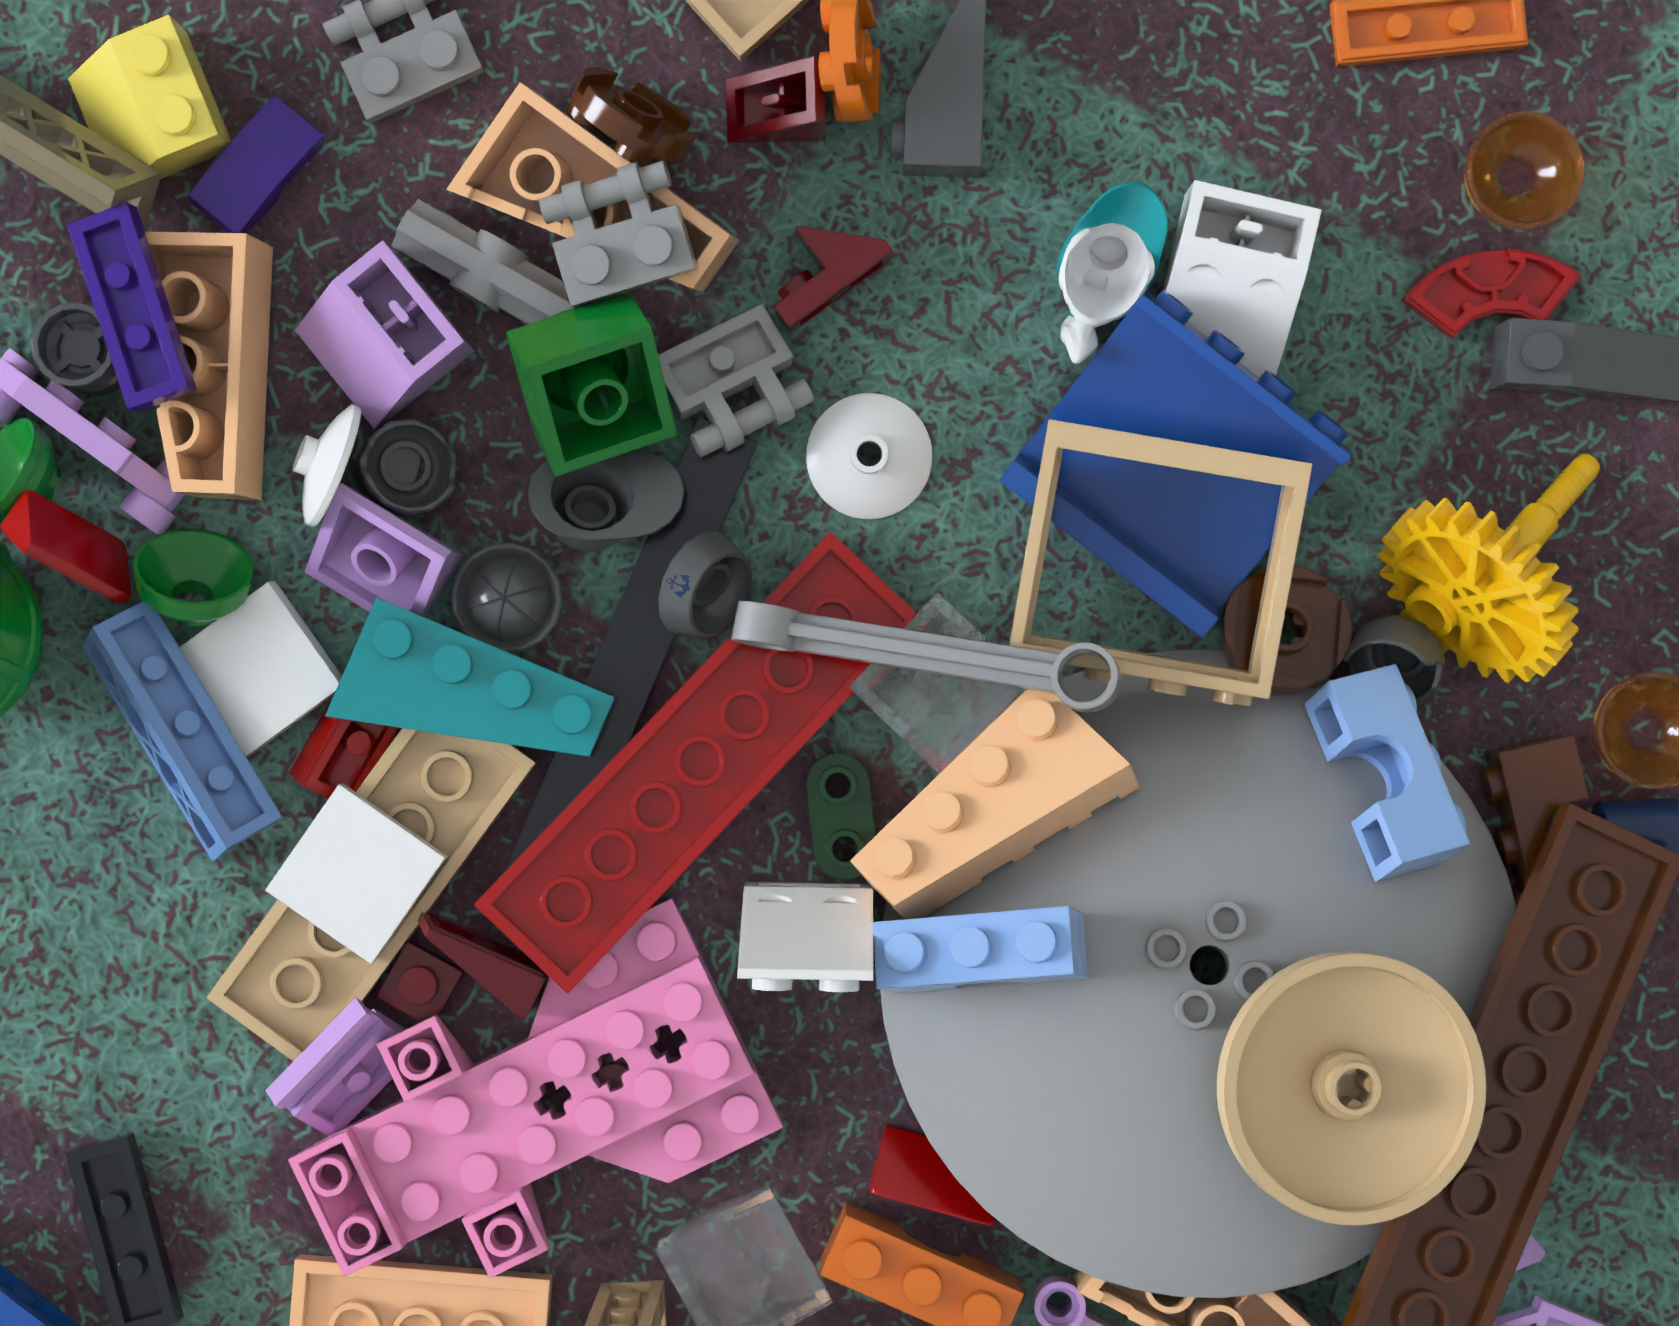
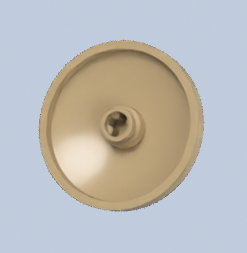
(1351, 1087)

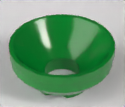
(26, 463)
(192, 563)

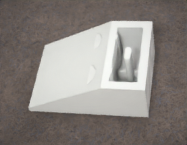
(1242, 267)
(806, 935)

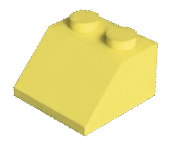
(151, 97)

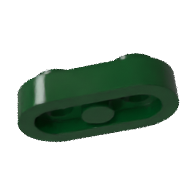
(839, 816)

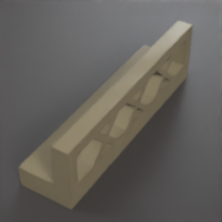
(72, 155)

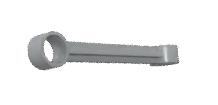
(792, 631)

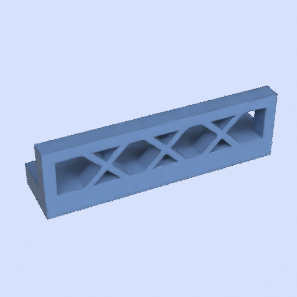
(180, 729)

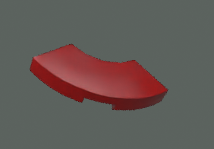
(1491, 285)

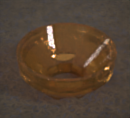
(1550, 154)
(1648, 767)

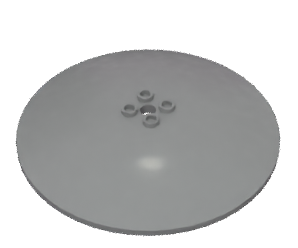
(1094, 1099)

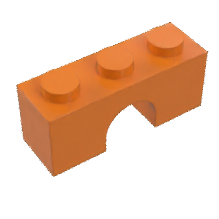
(914, 1278)

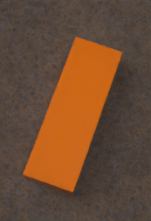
(1423, 29)

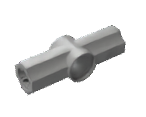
(480, 265)

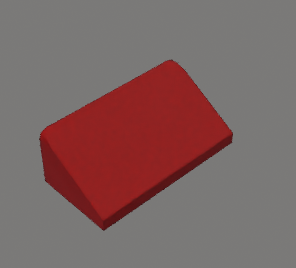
(69, 545)
(340, 753)
(914, 1174)

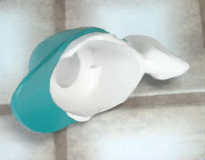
(1109, 262)

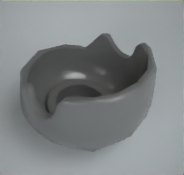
(392, 462)
(1399, 642)

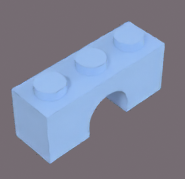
(1378, 721)
(980, 949)

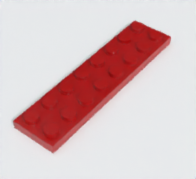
(684, 777)

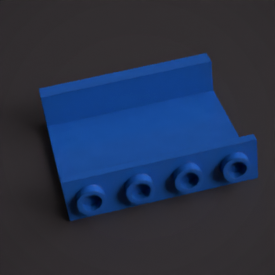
(1168, 528)

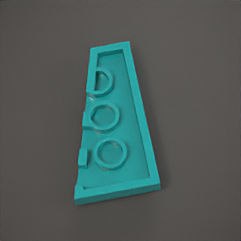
(451, 684)

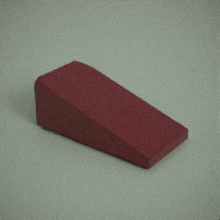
(499, 969)

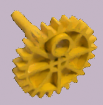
(1483, 583)

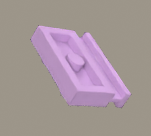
(337, 1070)

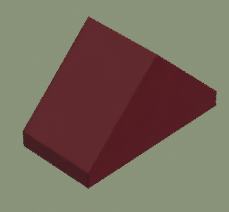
(777, 104)

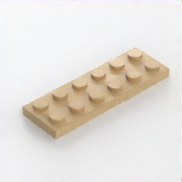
(299, 978)

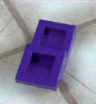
(255, 166)

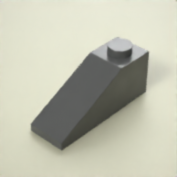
(946, 103)
(1583, 361)

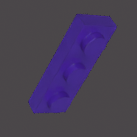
(131, 307)

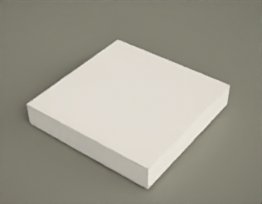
(262, 667)
(356, 873)

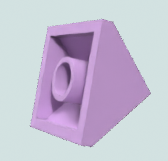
(380, 555)

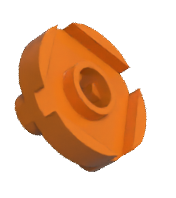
(852, 64)

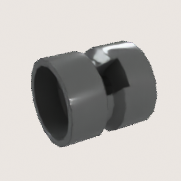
(73, 350)

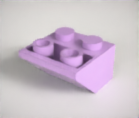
(382, 335)

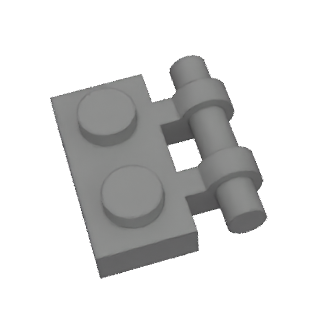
(407, 66)
(623, 254)
(724, 362)

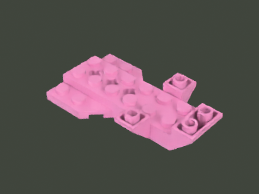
(479, 1135)

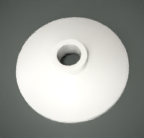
(324, 462)
(863, 489)

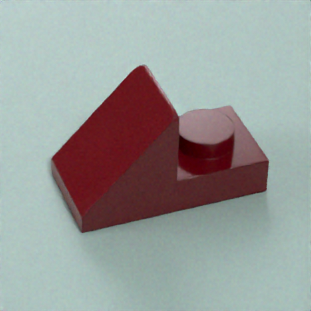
(844, 264)

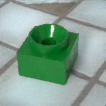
(592, 383)

